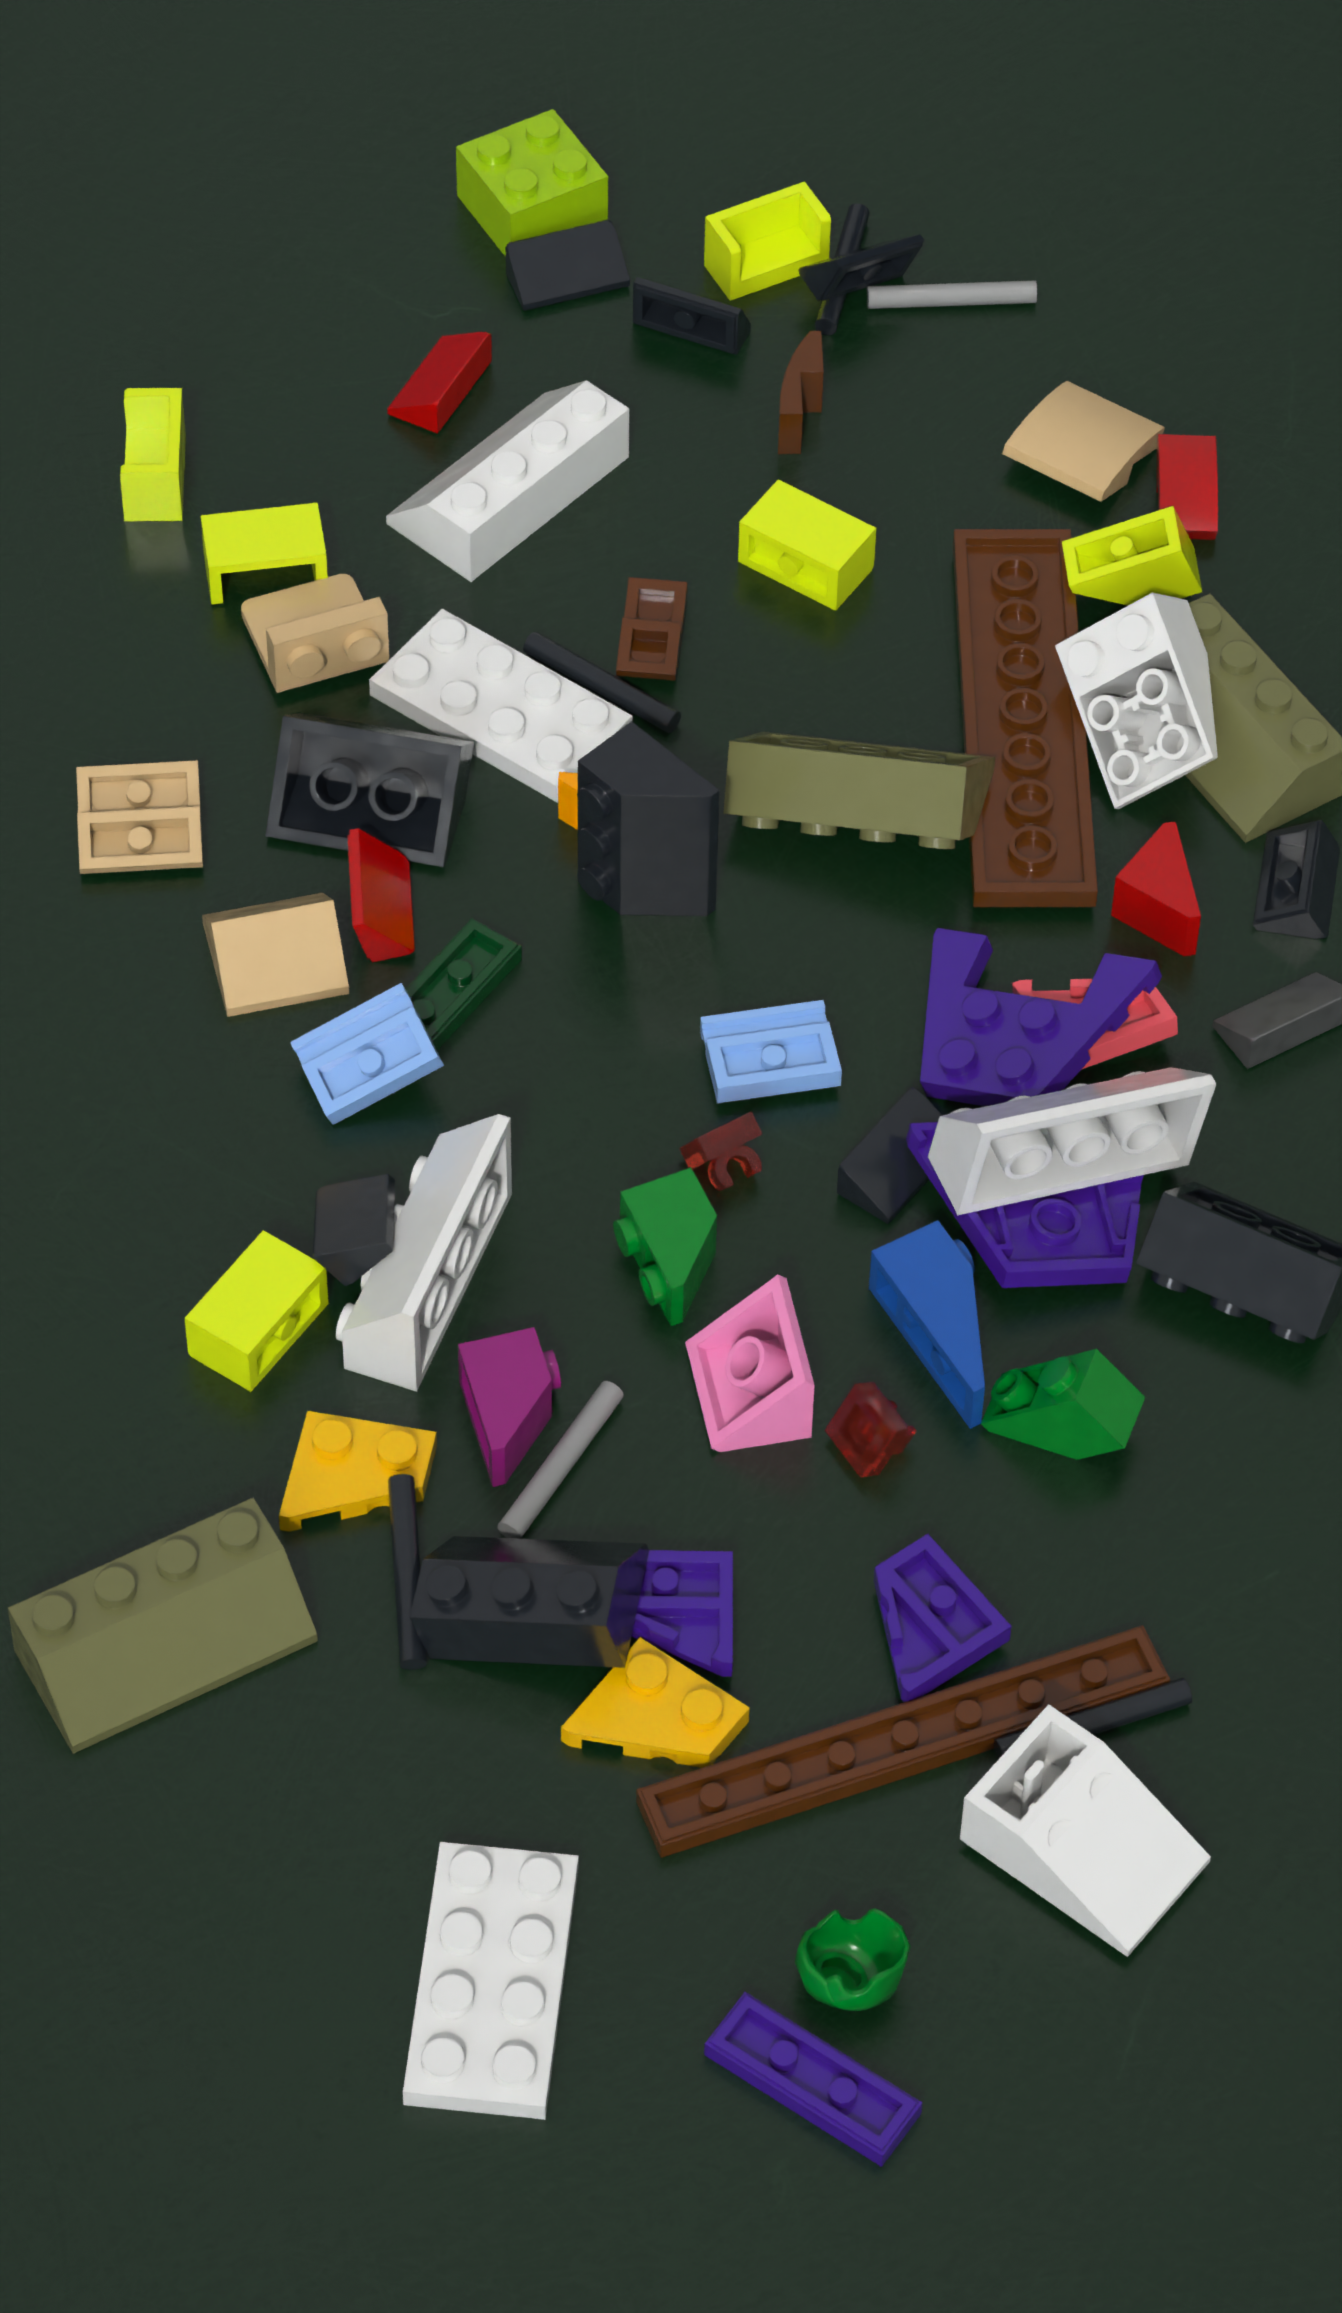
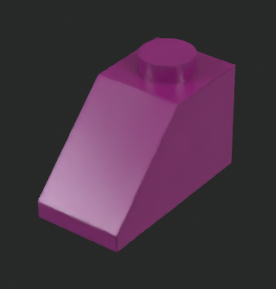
(507, 1396)

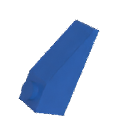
(930, 1297)

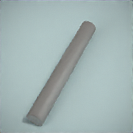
(951, 294)
(560, 1460)

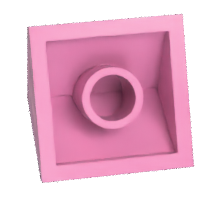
(754, 1372)

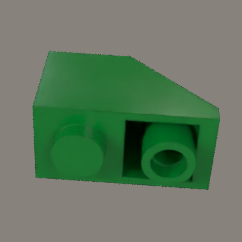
(672, 1238)
(1066, 1406)

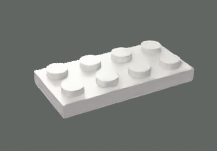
(498, 698)
(491, 1981)

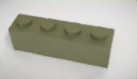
(1270, 740)
(856, 787)
(161, 1625)

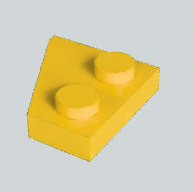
(347, 1466)
(658, 1711)

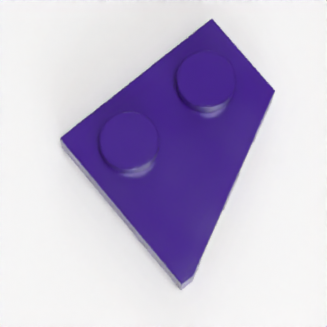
(689, 1607)
(933, 1618)

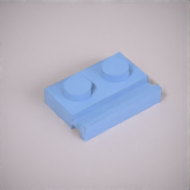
(770, 1051)
(367, 1054)

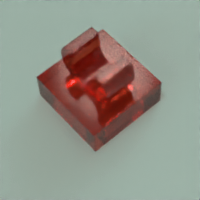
(725, 1144)
(868, 1429)

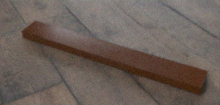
(891, 1742)

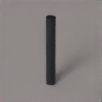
(849, 241)
(602, 682)
(406, 1567)
(1119, 1711)

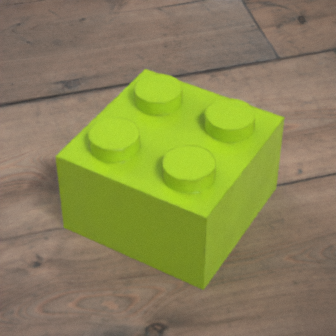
(530, 180)

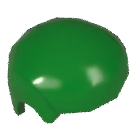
(853, 1961)

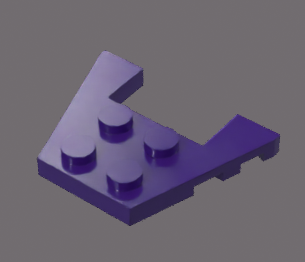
(1009, 1045)
(1053, 1238)

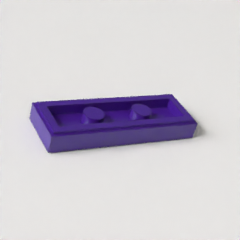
(813, 2079)

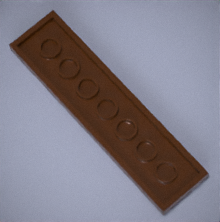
(1019, 708)

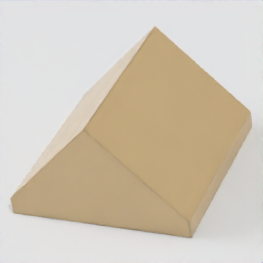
(277, 953)

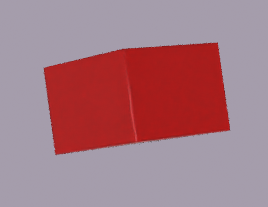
(1158, 893)

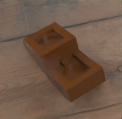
(800, 392)
(652, 629)

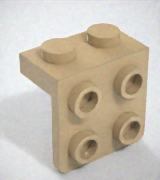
(316, 631)

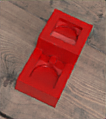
(1189, 481)

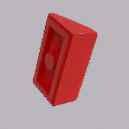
(443, 380)
(380, 897)

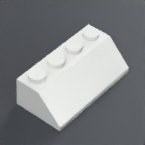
(516, 478)
(1070, 1138)
(436, 1249)

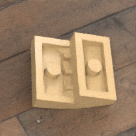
(1083, 440)
(139, 817)

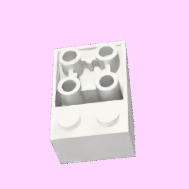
(1143, 695)
(1081, 1831)

